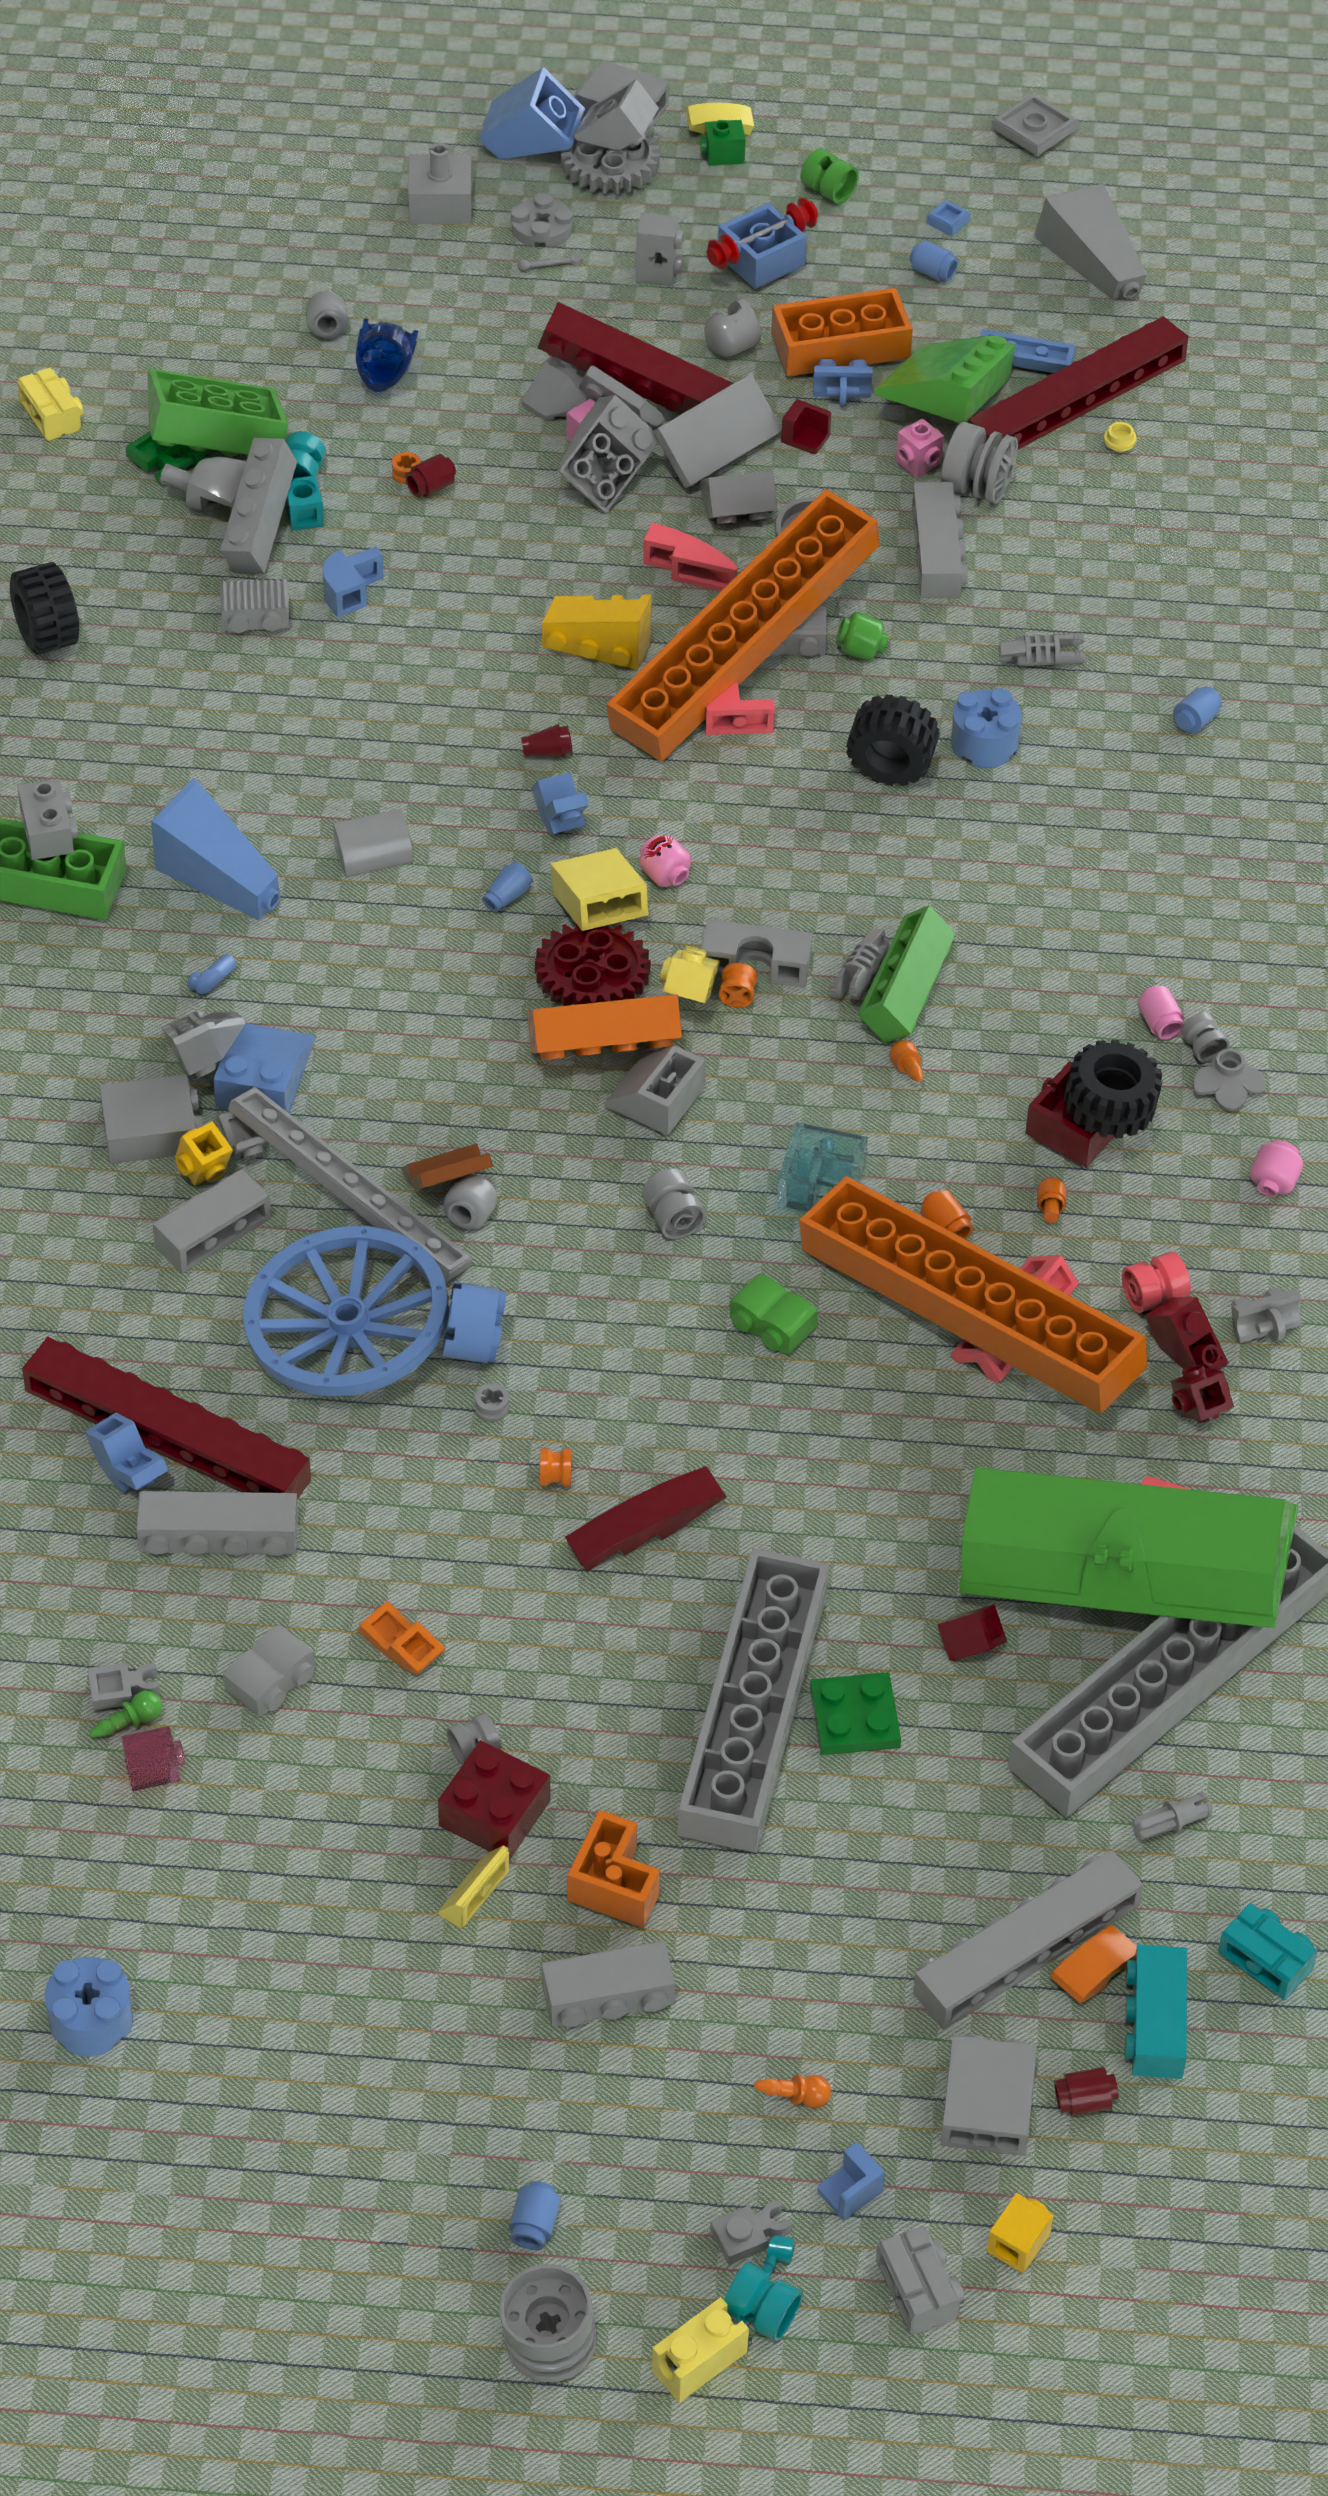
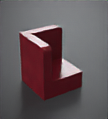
(806, 426)
(972, 1632)

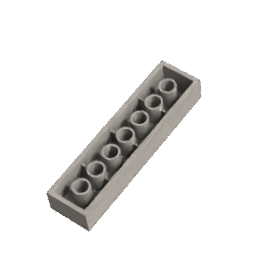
(753, 1701)

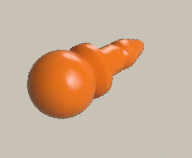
(906, 1058)
(812, 2090)

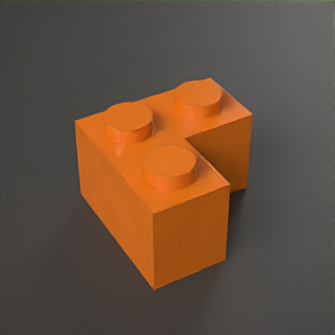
(608, 1878)

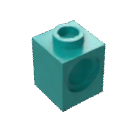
(304, 504)

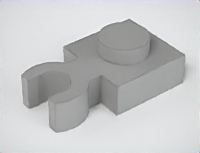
(115, 1684)
(745, 2234)

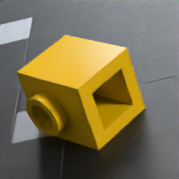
(1020, 2232)

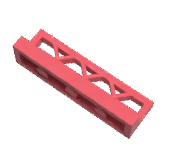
(1051, 1270)

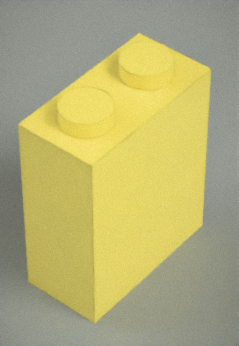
(599, 889)

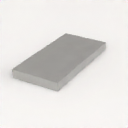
(718, 430)

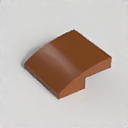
(446, 1166)

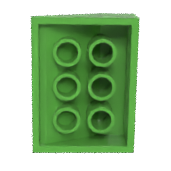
(951, 376)
(211, 412)

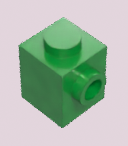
(723, 142)

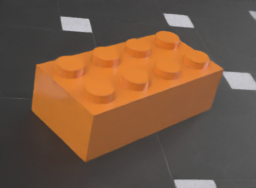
(843, 329)
(604, 1024)

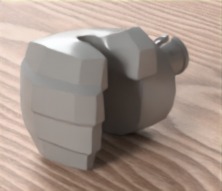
(211, 480)

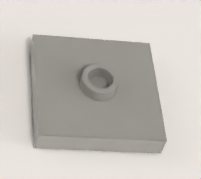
(1035, 124)

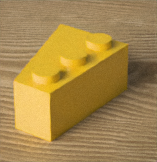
(599, 630)

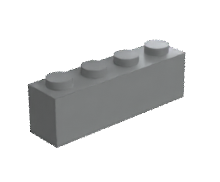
(258, 505)
(937, 540)
(217, 1522)

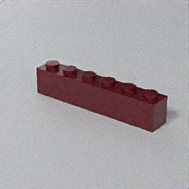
(628, 360)

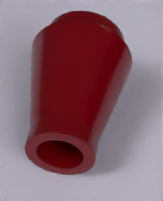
(548, 743)

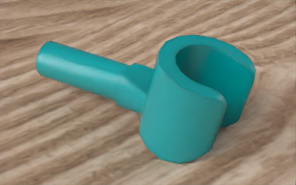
(779, 2249)

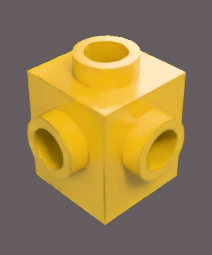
(203, 1154)

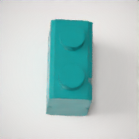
(1268, 1950)

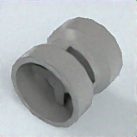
(1204, 1036)
(466, 1737)

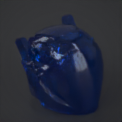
(384, 354)

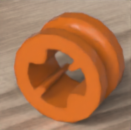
(402, 461)

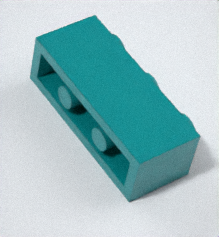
(1157, 2011)

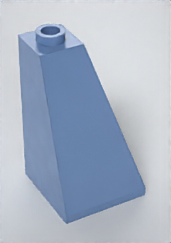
(210, 853)

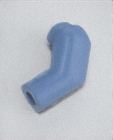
(212, 976)

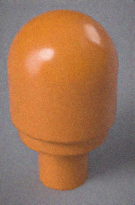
(1051, 1198)

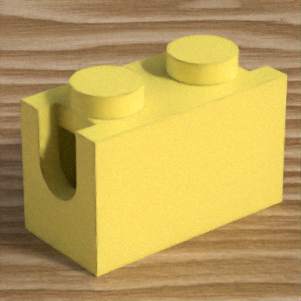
(699, 2350)

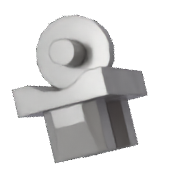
(1267, 1315)

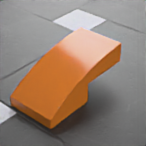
(399, 1640)
(1094, 1963)

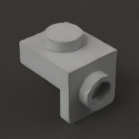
(241, 1137)

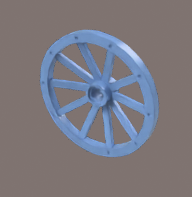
(347, 1317)

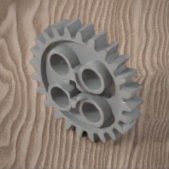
(611, 168)

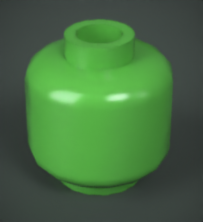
(862, 636)

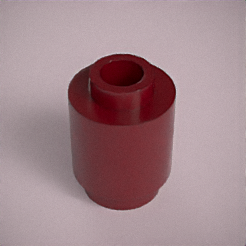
(431, 476)
(1086, 2091)

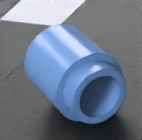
(933, 261)
(1197, 709)
(534, 2215)

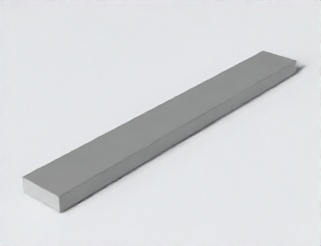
(344, 1178)

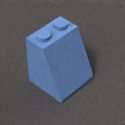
(532, 118)

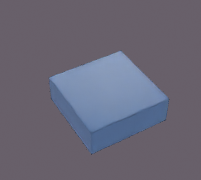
(948, 217)

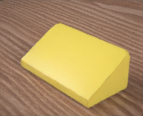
(476, 1887)

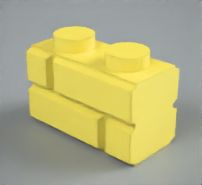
(50, 403)

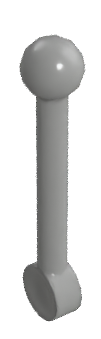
(575, 259)

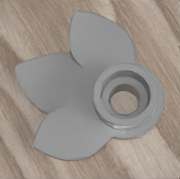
(1229, 1080)

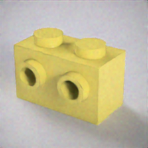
(689, 974)

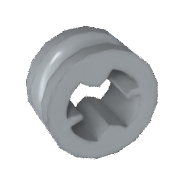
(494, 1393)

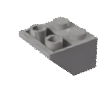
(660, 1088)

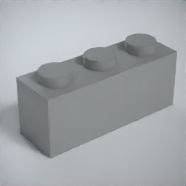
(211, 1220)
(608, 1984)

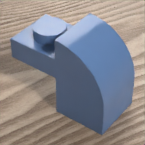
(347, 579)
(559, 803)
(123, 1454)

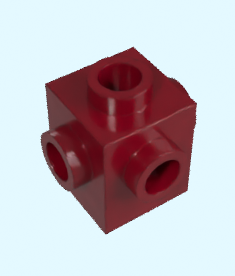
(1201, 1394)

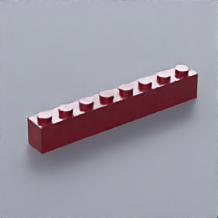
(1086, 383)
(165, 1422)

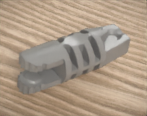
(1042, 650)
(861, 965)

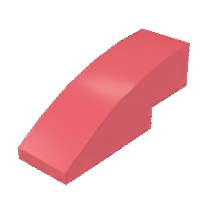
(687, 558)

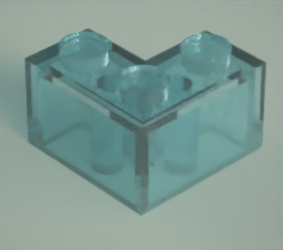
(817, 1159)

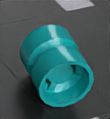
(308, 451)
(765, 2303)

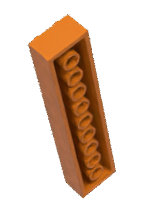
(743, 624)
(974, 1294)

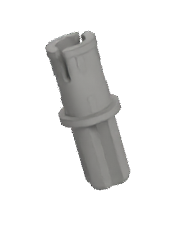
(1172, 1816)

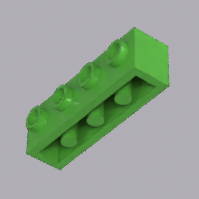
(907, 974)

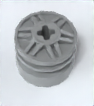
(985, 464)
(545, 2301)

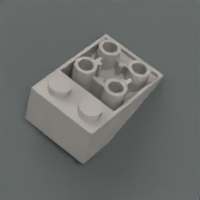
(607, 451)

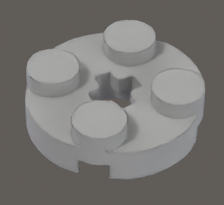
(542, 221)

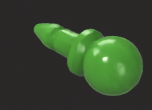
(144, 1708)

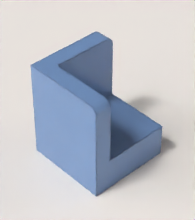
(854, 2184)

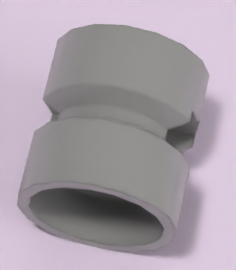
(674, 1203)

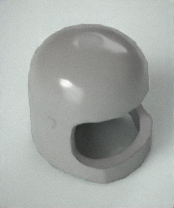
(734, 332)

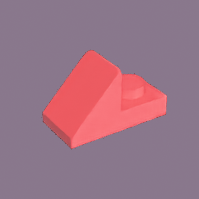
(735, 716)

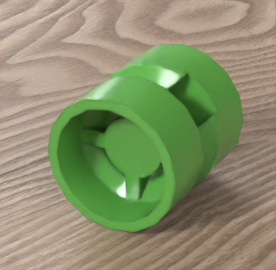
(829, 175)

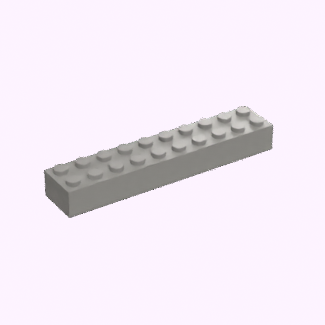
(1151, 1689)

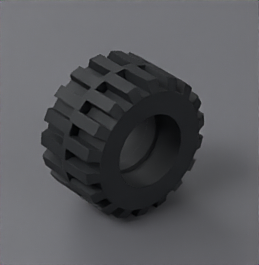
(44, 608)
(892, 740)
(1107, 1109)

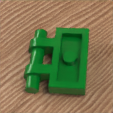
(150, 454)

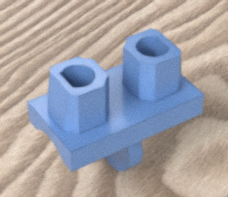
(842, 380)

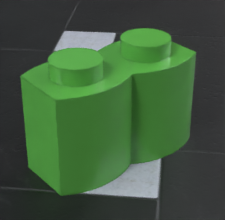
(773, 1314)

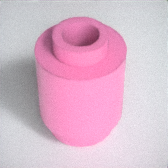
(1161, 1012)

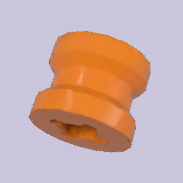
(738, 985)
(555, 1467)

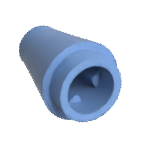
(508, 886)

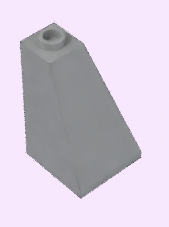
(1092, 240)

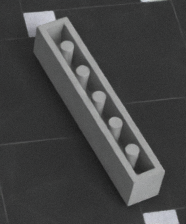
(1027, 1938)

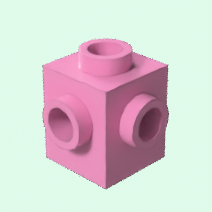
(919, 448)

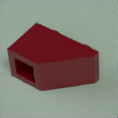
(1186, 1333)

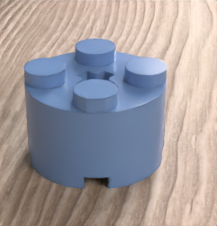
(986, 727)
(474, 1323)
(88, 2005)

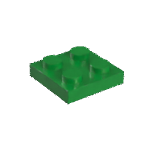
(855, 1713)

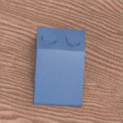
(265, 1060)

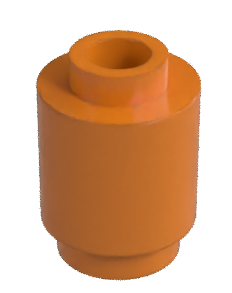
(947, 1212)

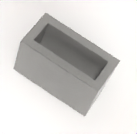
(372, 842)

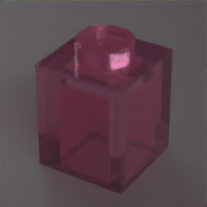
(152, 1758)

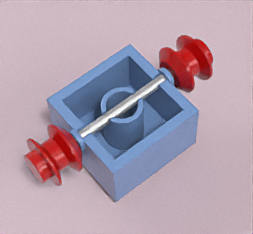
(764, 242)

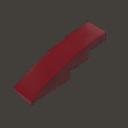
(645, 1515)

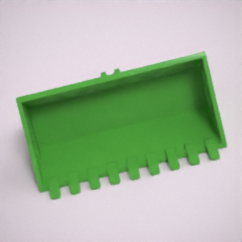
(1126, 1547)

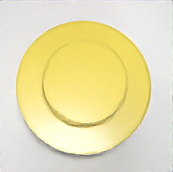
(1120, 437)

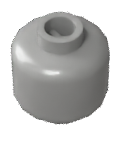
(326, 314)
(470, 1201)

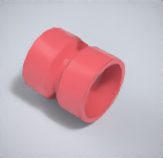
(1150, 1284)

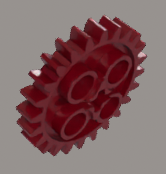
(592, 965)

